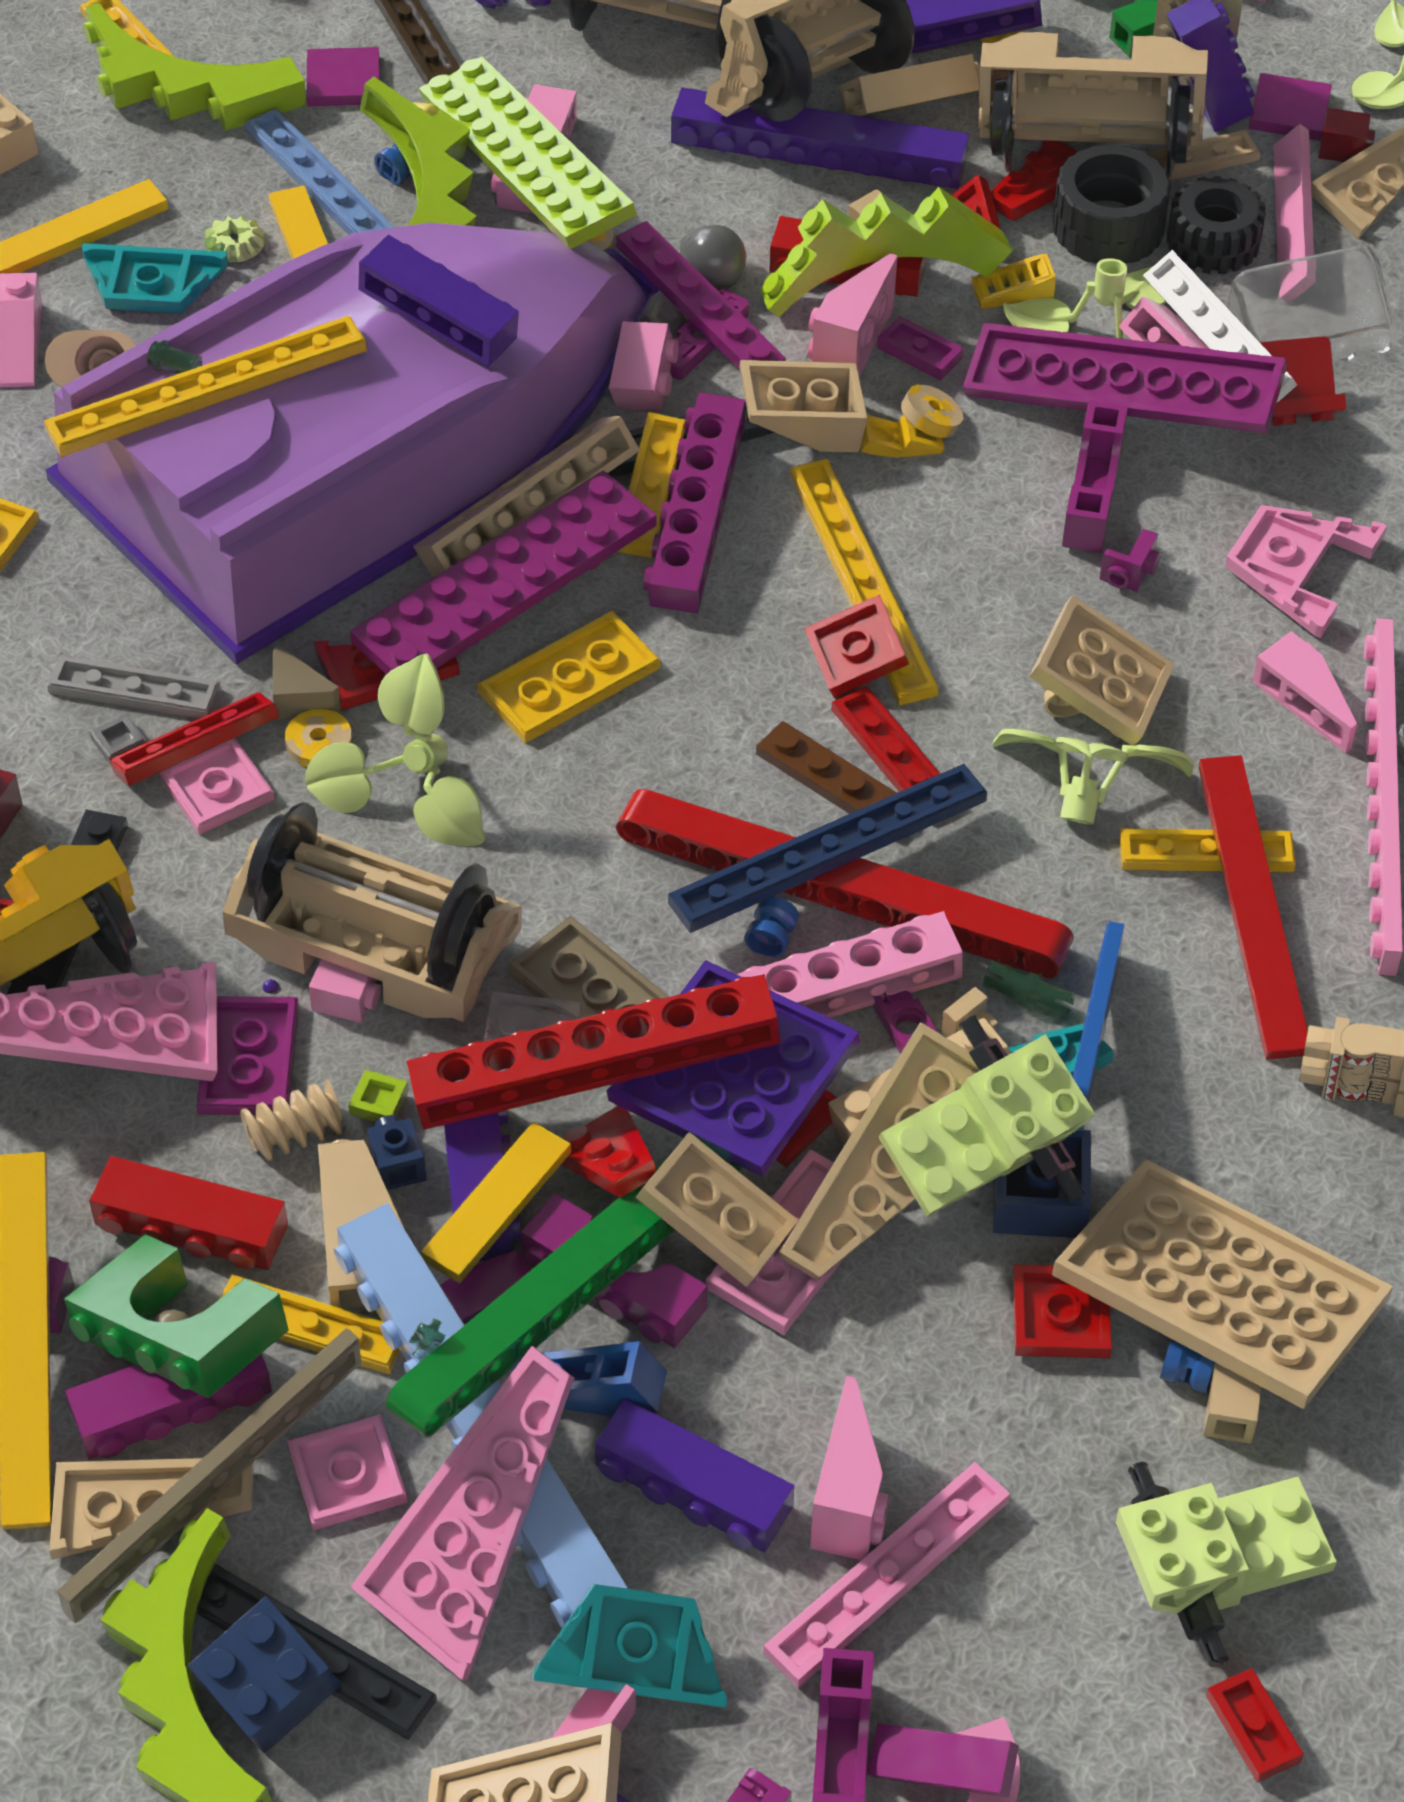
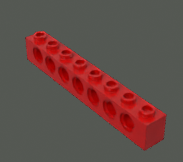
(578, 1067)

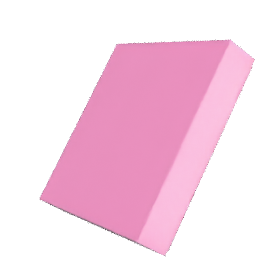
(217, 786)
(347, 1472)

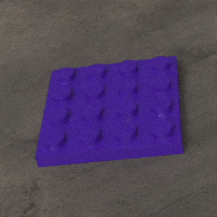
(749, 1100)

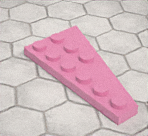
(119, 1022)
(456, 1540)

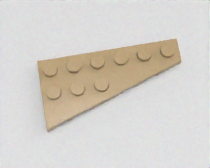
(863, 1183)

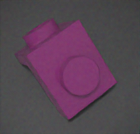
(1130, 570)

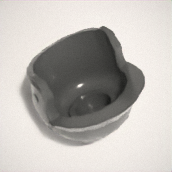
(715, 254)

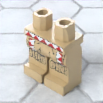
(1356, 1062)

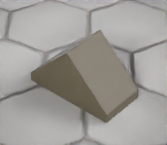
(300, 687)

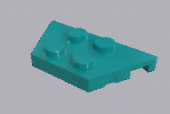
(151, 276)
(636, 1641)

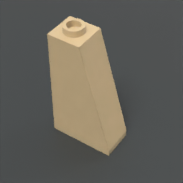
(910, 86)
(348, 1190)

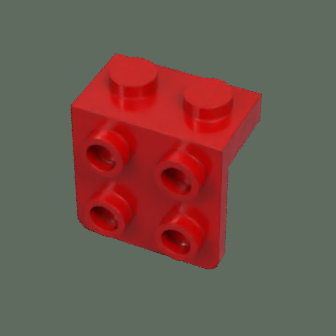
(1312, 369)

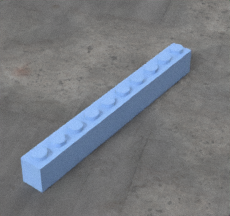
(404, 1292)

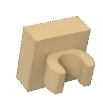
(970, 1004)

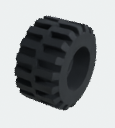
(1216, 224)

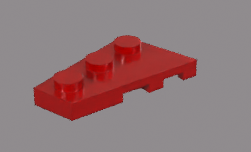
(1032, 184)
(610, 1153)

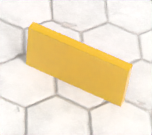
(568, 676)

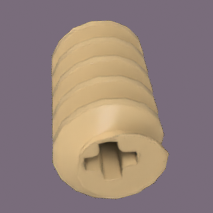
(293, 1120)

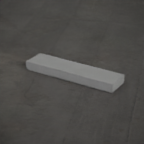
(133, 687)

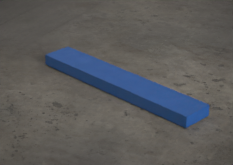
(1098, 1009)

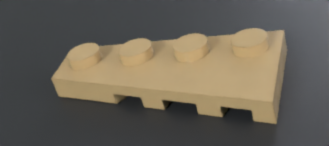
(1363, 184)
(104, 1497)

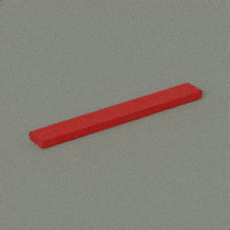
(1254, 907)

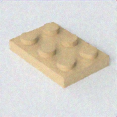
(717, 1209)

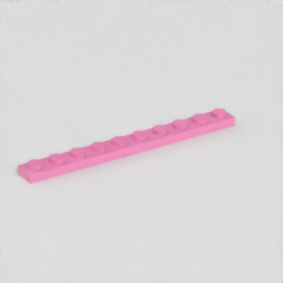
(1383, 805)

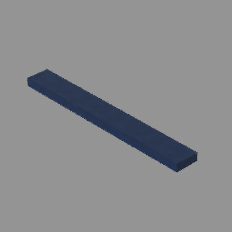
(826, 848)

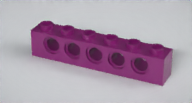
(696, 503)

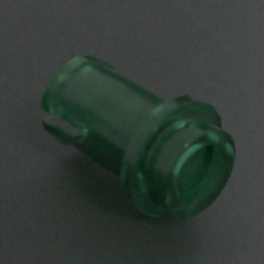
(171, 359)

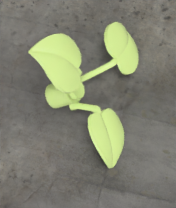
(1381, 88)
(1111, 288)
(416, 699)
(1082, 794)

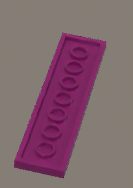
(1148, 377)
(506, 575)

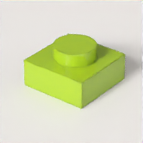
(377, 1096)

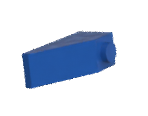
(609, 1375)

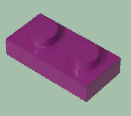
(920, 347)

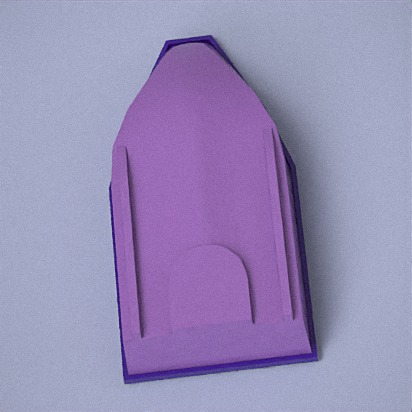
(335, 474)

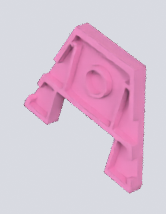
(1284, 549)

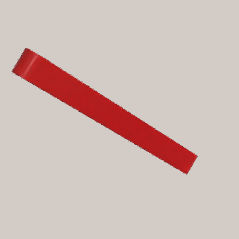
(855, 888)

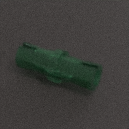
(1029, 990)

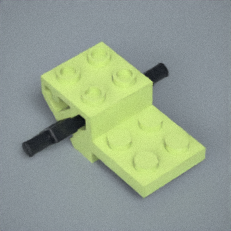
(992, 1124)
(1211, 1551)

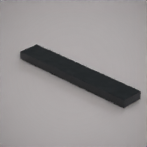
(365, 1681)

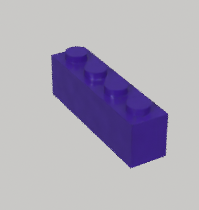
(961, 21)
(1203, 28)
(438, 300)
(472, 1152)
(694, 1476)

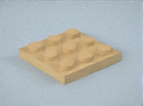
(1102, 670)

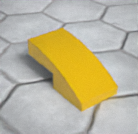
(898, 439)

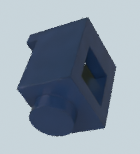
(396, 1152)

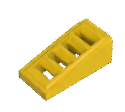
(1034, 271)

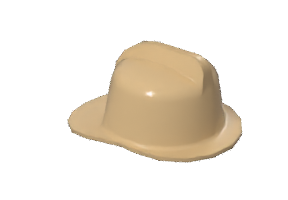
(82, 351)

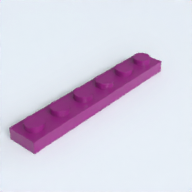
(694, 296)

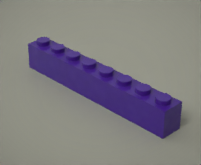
(826, 141)

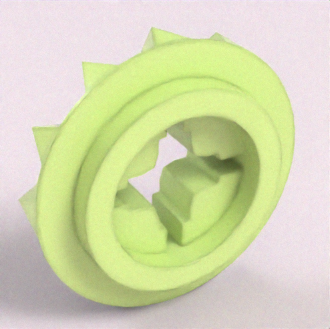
(250, 238)

